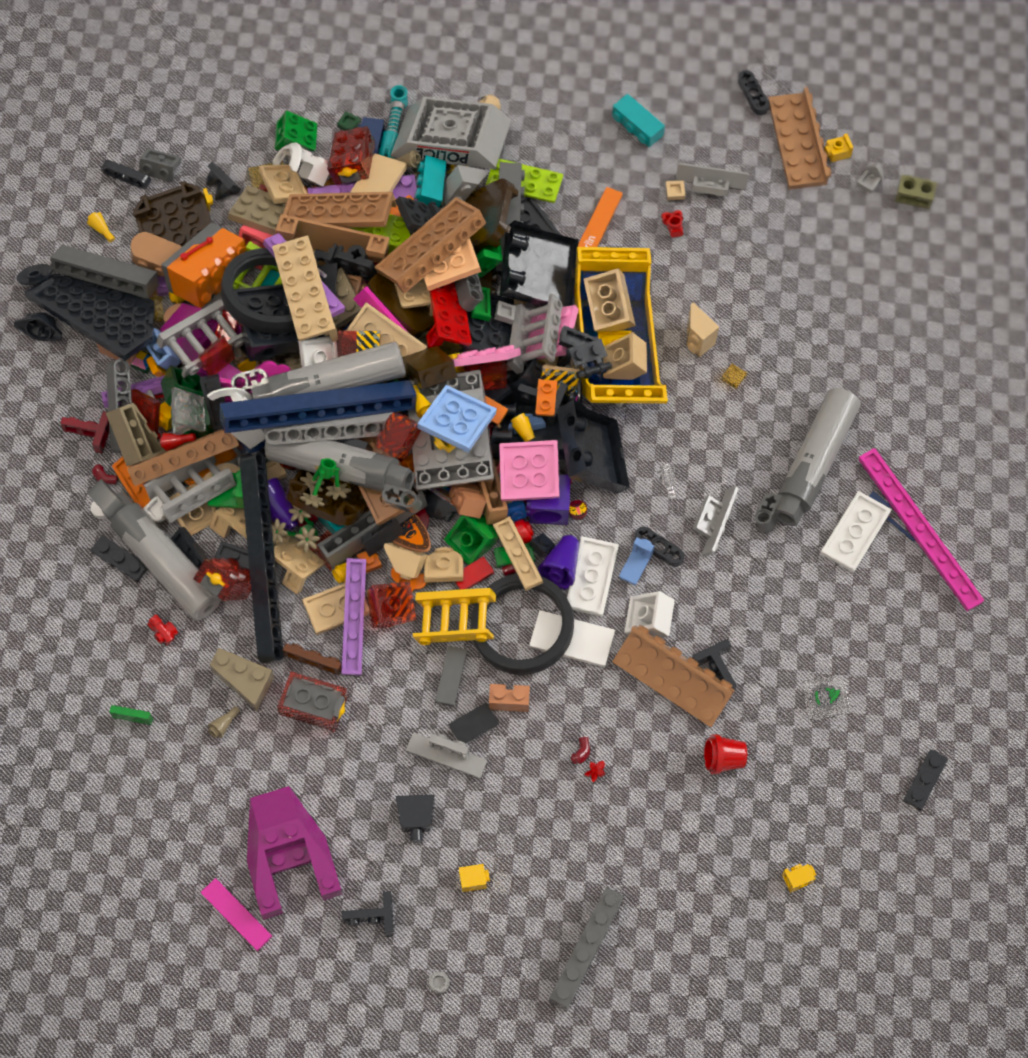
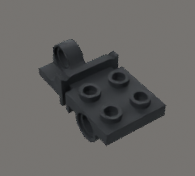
(416, 213)
(353, 261)

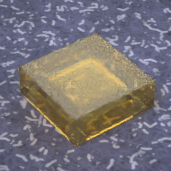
(734, 376)

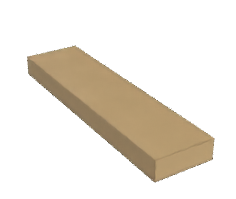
(518, 553)

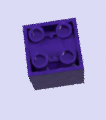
(554, 510)

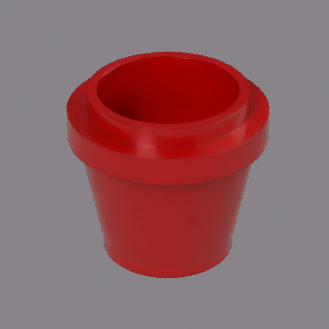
(724, 754)

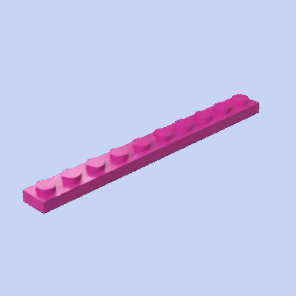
(921, 530)

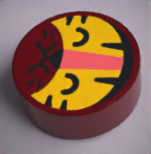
(577, 509)

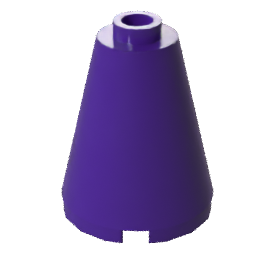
(280, 505)
(561, 562)

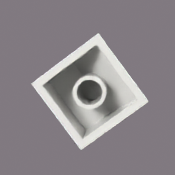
(651, 611)

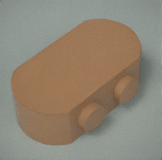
(151, 251)

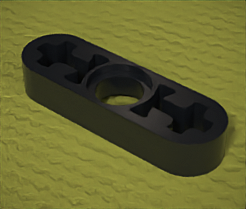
(753, 85)
(125, 174)
(661, 554)

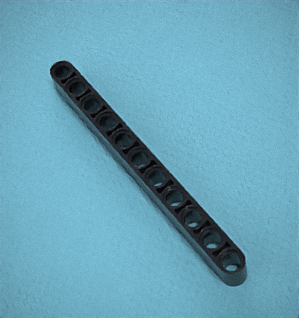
(261, 557)

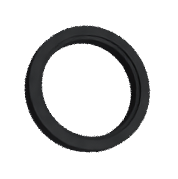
(236, 309)
(548, 658)

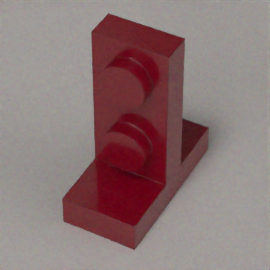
(90, 428)

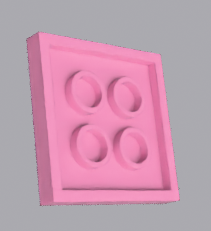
(568, 318)
(486, 355)
(529, 470)

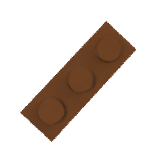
(312, 658)

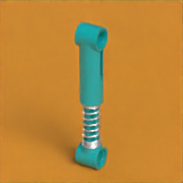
(393, 123)

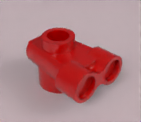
(673, 222)
(164, 632)

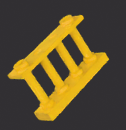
(446, 600)

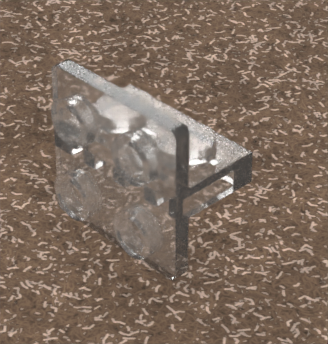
(187, 411)

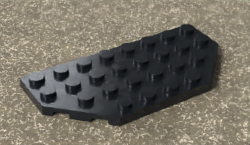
(103, 314)

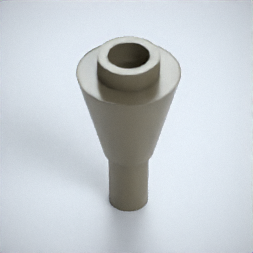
(411, 158)
(219, 726)

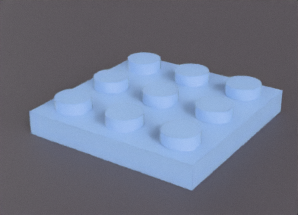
(456, 418)

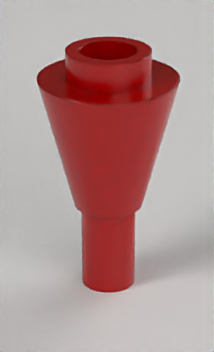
(170, 441)

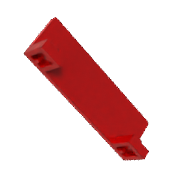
(449, 318)

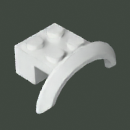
(312, 169)
(251, 437)

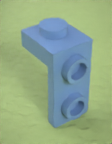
(637, 561)

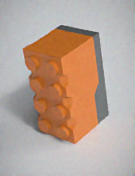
(203, 270)

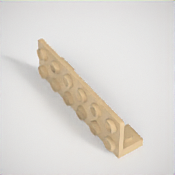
(304, 289)
(287, 554)

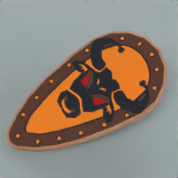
(414, 536)

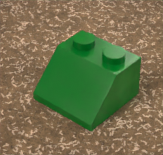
(471, 538)

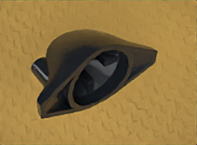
(39, 326)
(528, 377)
(438, 507)

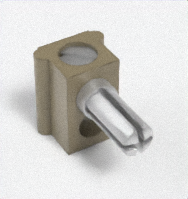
(240, 356)

